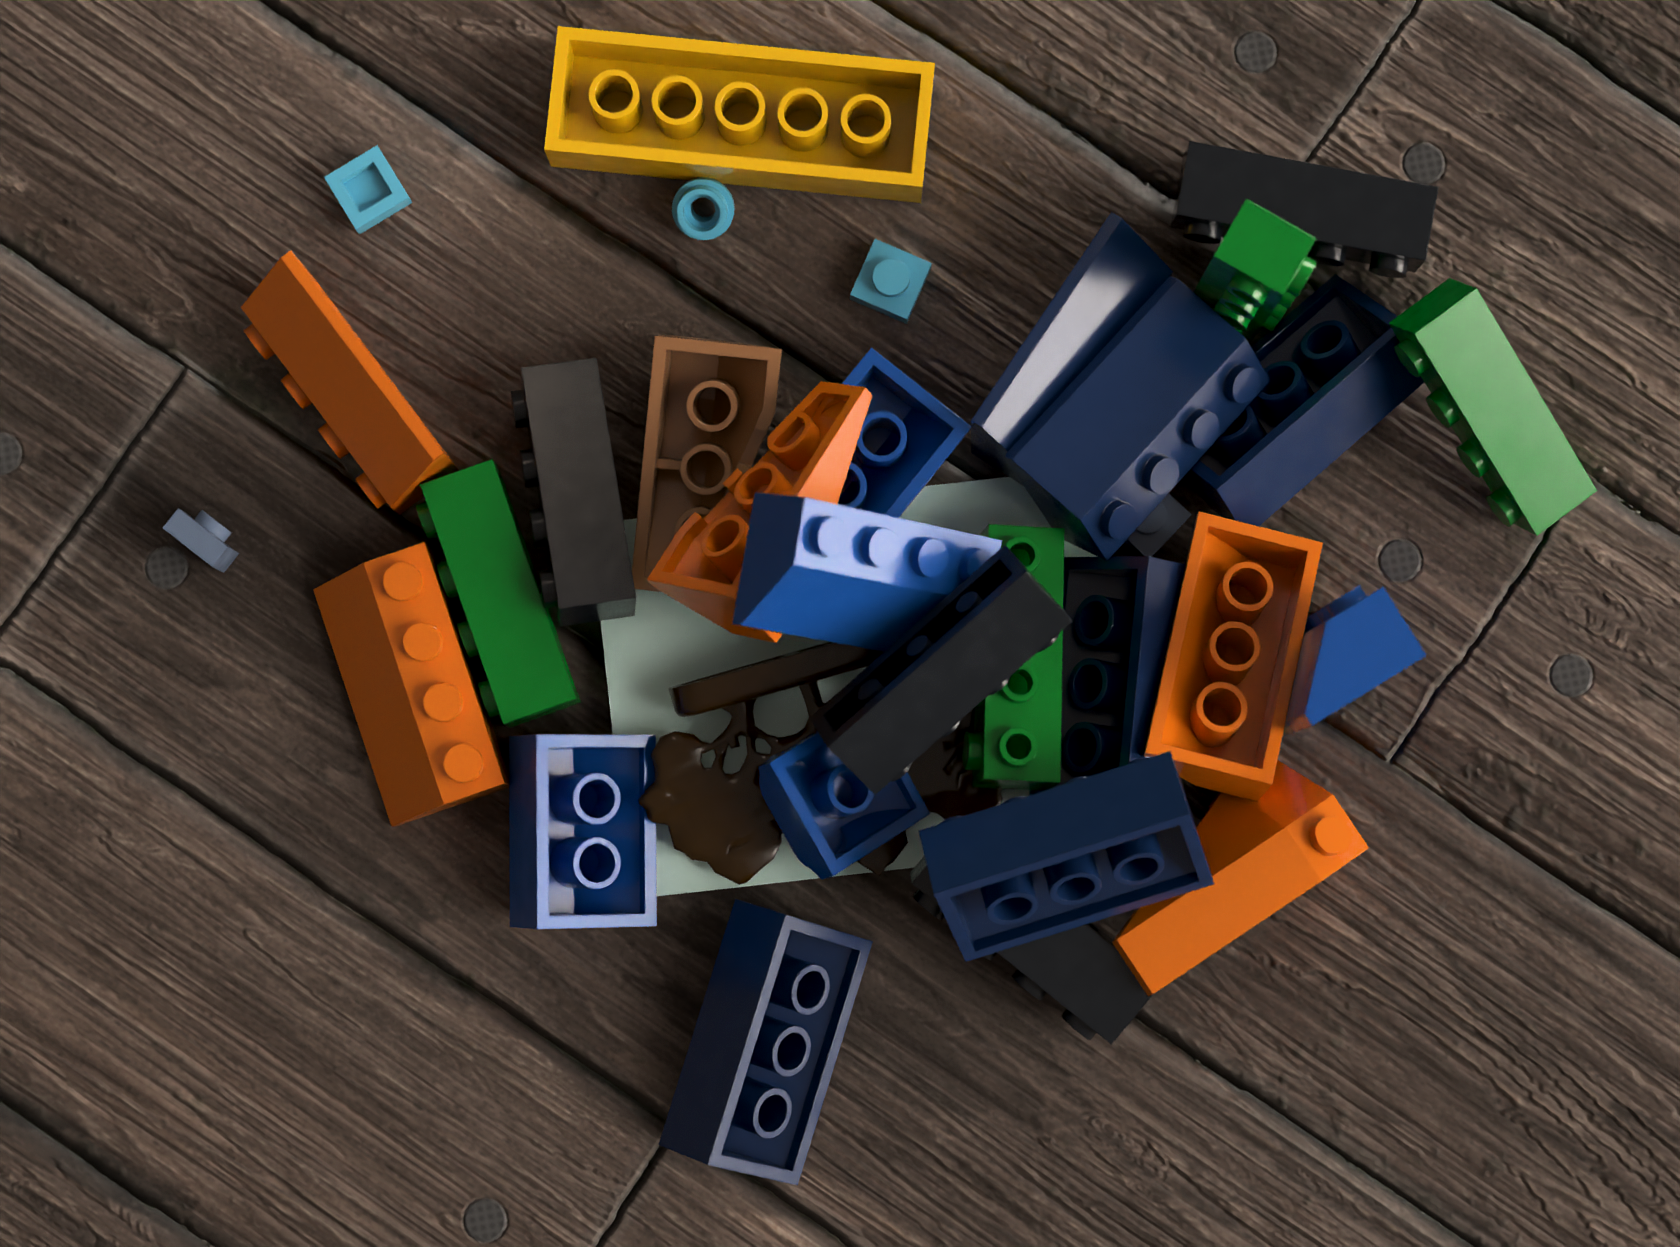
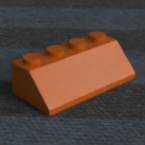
(345, 384)
(1233, 654)
(411, 685)

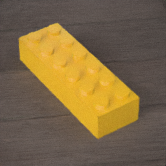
(739, 114)

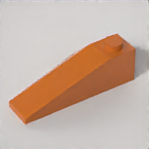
(805, 459)
(1258, 862)

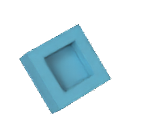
(368, 189)
(890, 281)

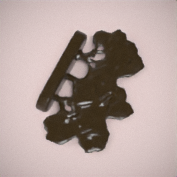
(725, 816)

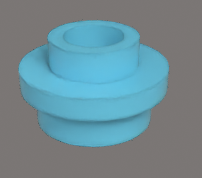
(697, 226)

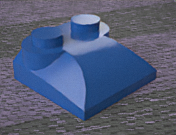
(829, 811)

